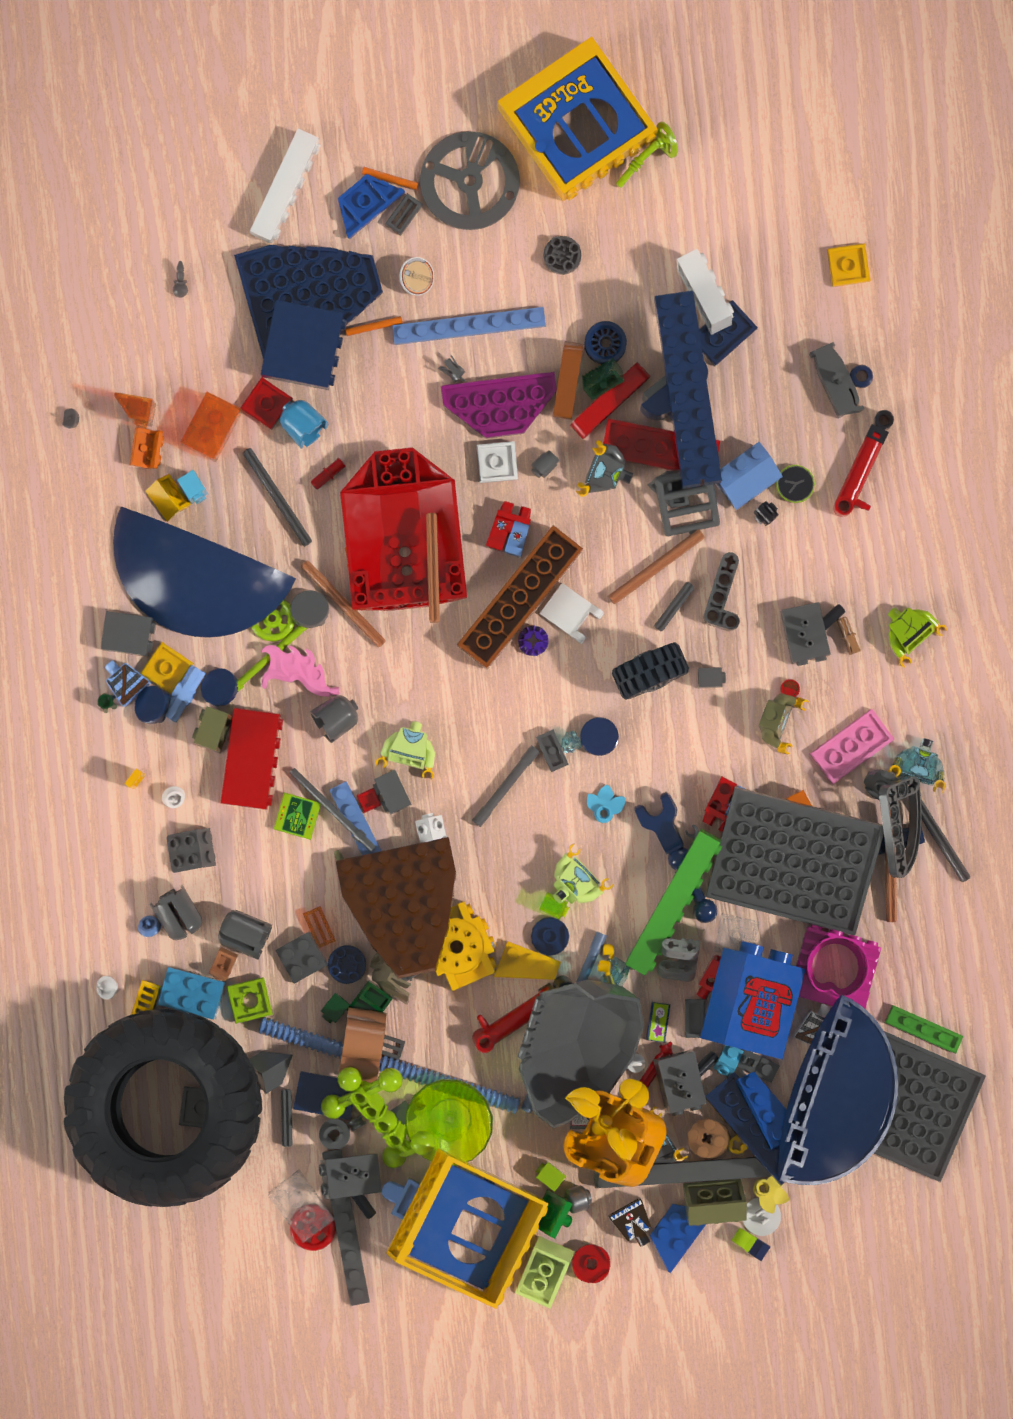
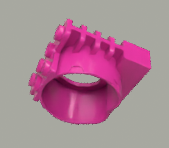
(827, 993)

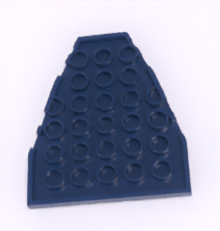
(306, 277)

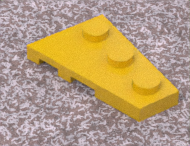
(525, 963)

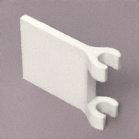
(569, 611)

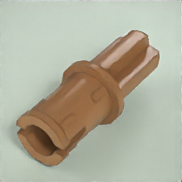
(848, 635)

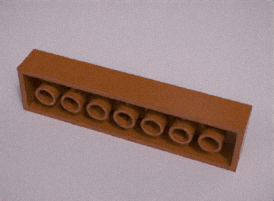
(520, 597)

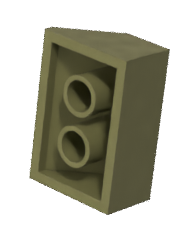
(715, 1202)

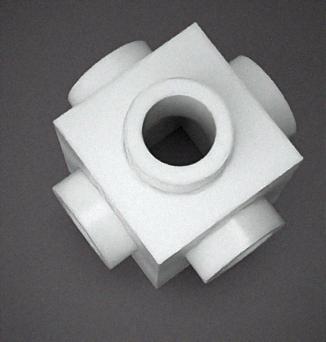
(430, 828)

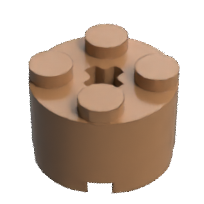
(719, 1142)

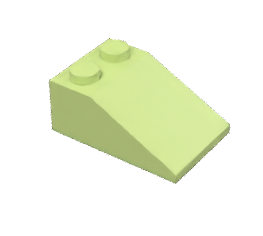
(544, 1272)

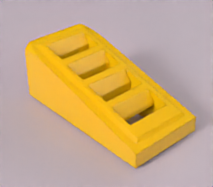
(150, 985)

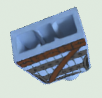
(125, 682)

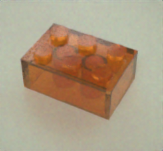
(211, 426)

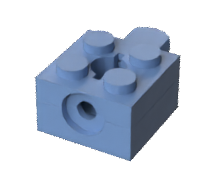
(400, 1195)

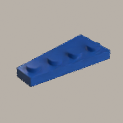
(764, 1106)

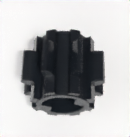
(766, 513)

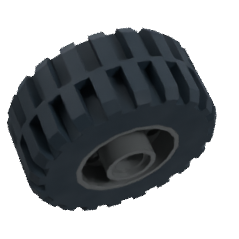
(650, 670)

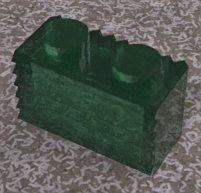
(602, 379)

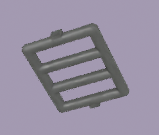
(665, 514)

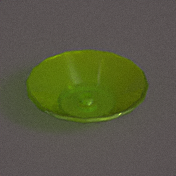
(456, 1099)

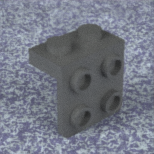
(191, 850)

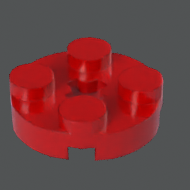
(589, 1274)

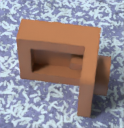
(223, 964)

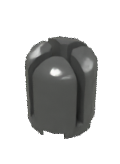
(185, 909)
(244, 933)

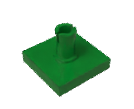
(556, 1214)

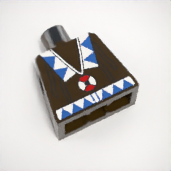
(632, 1221)

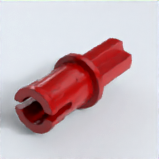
(328, 473)

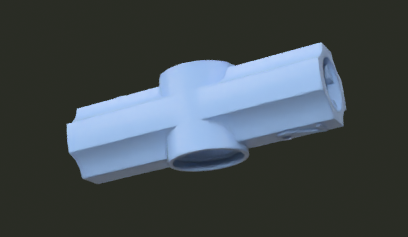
(184, 693)

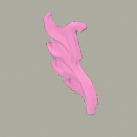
(297, 667)

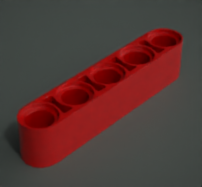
(609, 401)

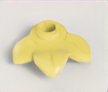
(773, 1194)

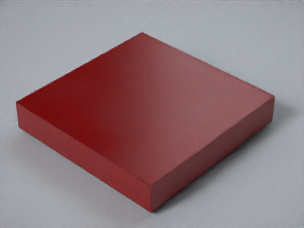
(266, 403)

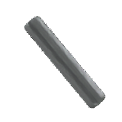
(674, 606)
(286, 1117)

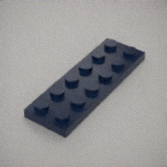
(734, 1110)

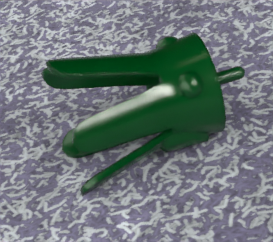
(106, 701)

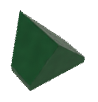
(371, 998)

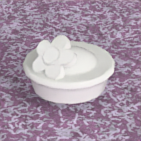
(173, 797)
(106, 987)

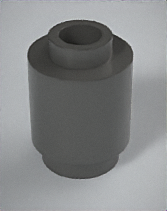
(544, 464)

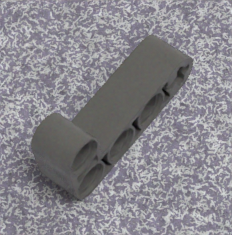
(724, 591)

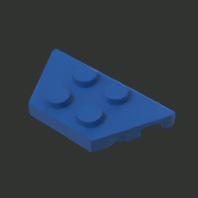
(365, 202)
(674, 1235)

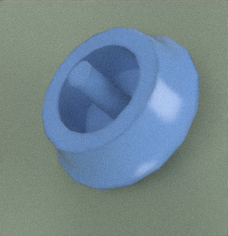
(149, 926)

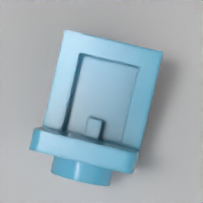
(728, 1060)

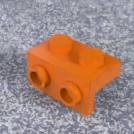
(146, 448)

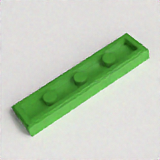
(924, 1029)

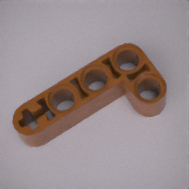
(568, 380)

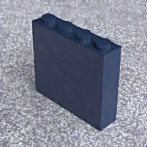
(303, 345)

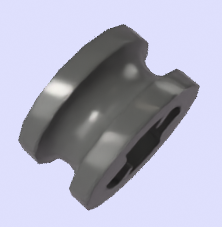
(356, 1122)

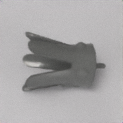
(456, 370)

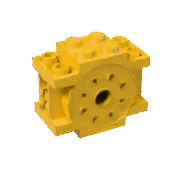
(473, 961)

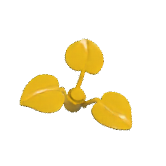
(586, 1103)

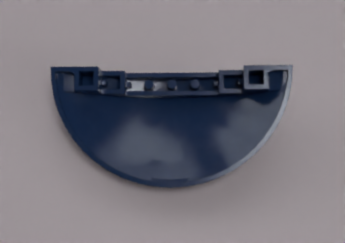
(191, 580)
(839, 1098)

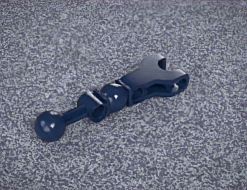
(672, 843)

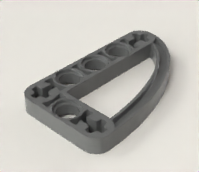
(903, 861)

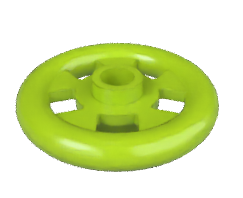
(284, 629)

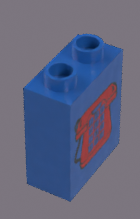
(753, 1000)

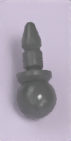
(180, 289)

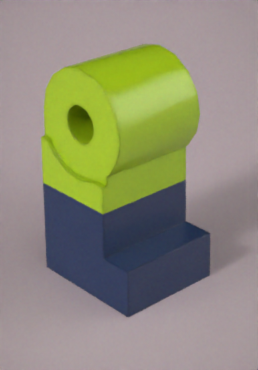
(751, 1243)

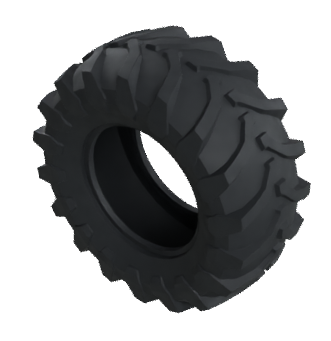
(96, 1119)

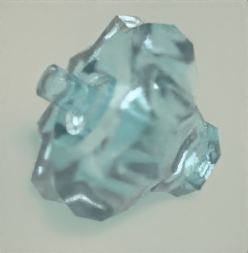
(570, 742)

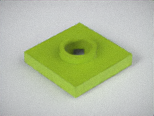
(236, 994)

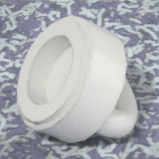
(637, 1064)

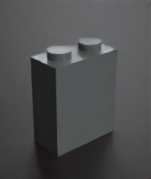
(128, 634)

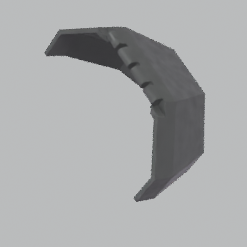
(575, 1041)

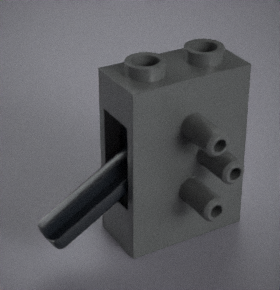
(806, 631)
(681, 1080)
(351, 1177)

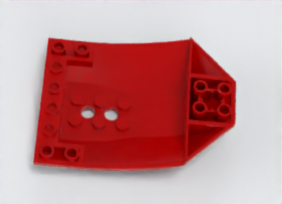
(387, 511)

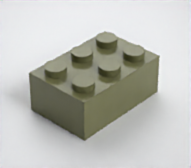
(212, 729)

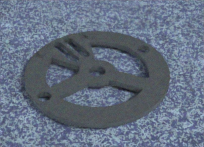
(476, 219)

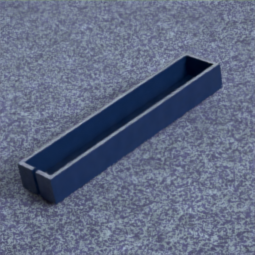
(687, 389)

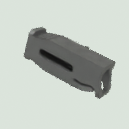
(836, 380)

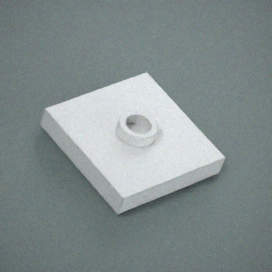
(497, 462)

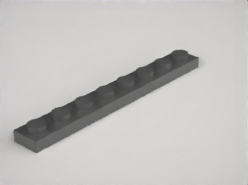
(349, 1244)

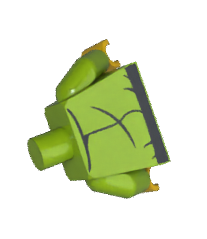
(910, 630)

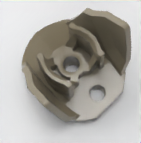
(388, 981)

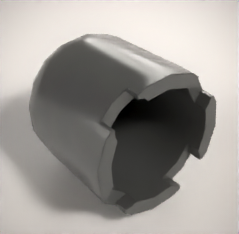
(335, 716)

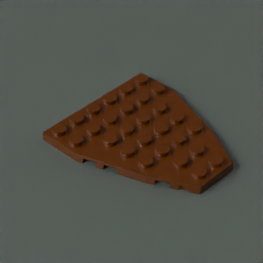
(402, 902)

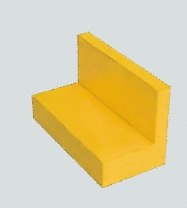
(167, 497)

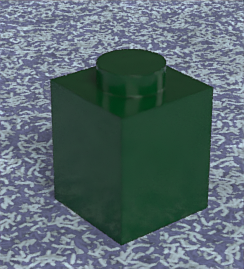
(334, 1008)

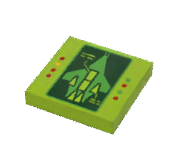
(297, 816)

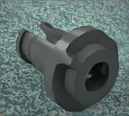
(340, 1140)

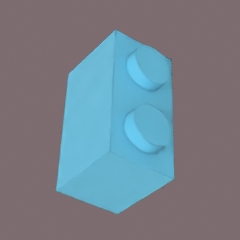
(193, 487)

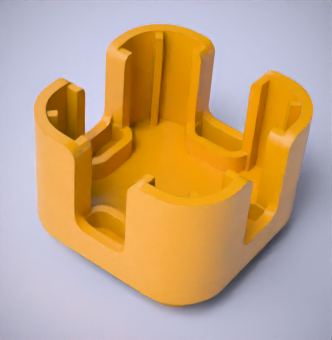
(596, 1154)

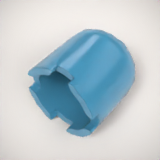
(302, 422)

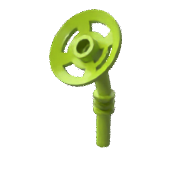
(662, 142)

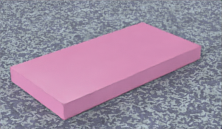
(852, 746)

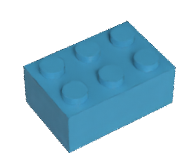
(191, 993)

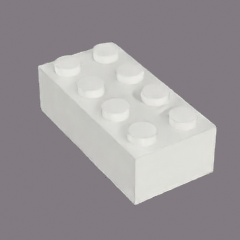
(707, 296)

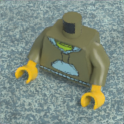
(775, 719)

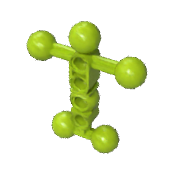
(372, 1107)

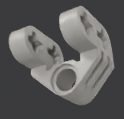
(687, 954)

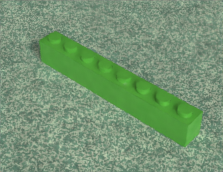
(673, 901)

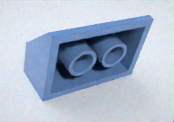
(748, 475)

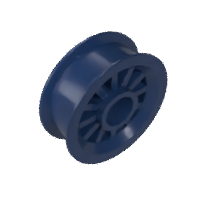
(609, 326)

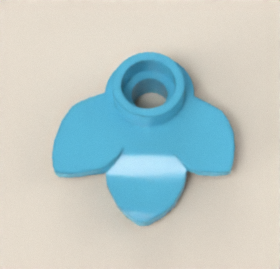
(605, 801)

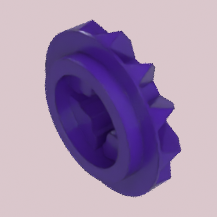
(539, 647)

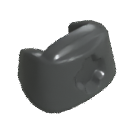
(71, 418)

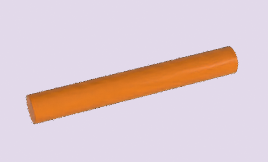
(390, 178)
(373, 326)

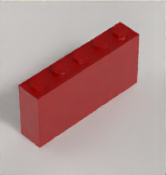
(251, 759)

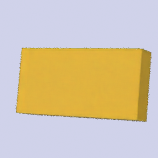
(135, 778)

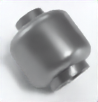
(579, 1198)

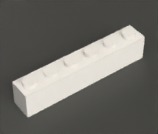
(284, 186)

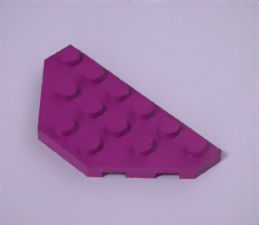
(501, 404)

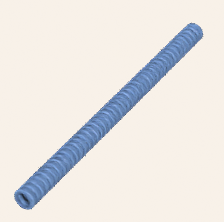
(406, 1070)

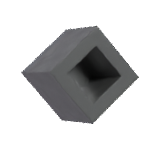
(711, 677)

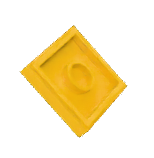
(848, 265)
(166, 667)

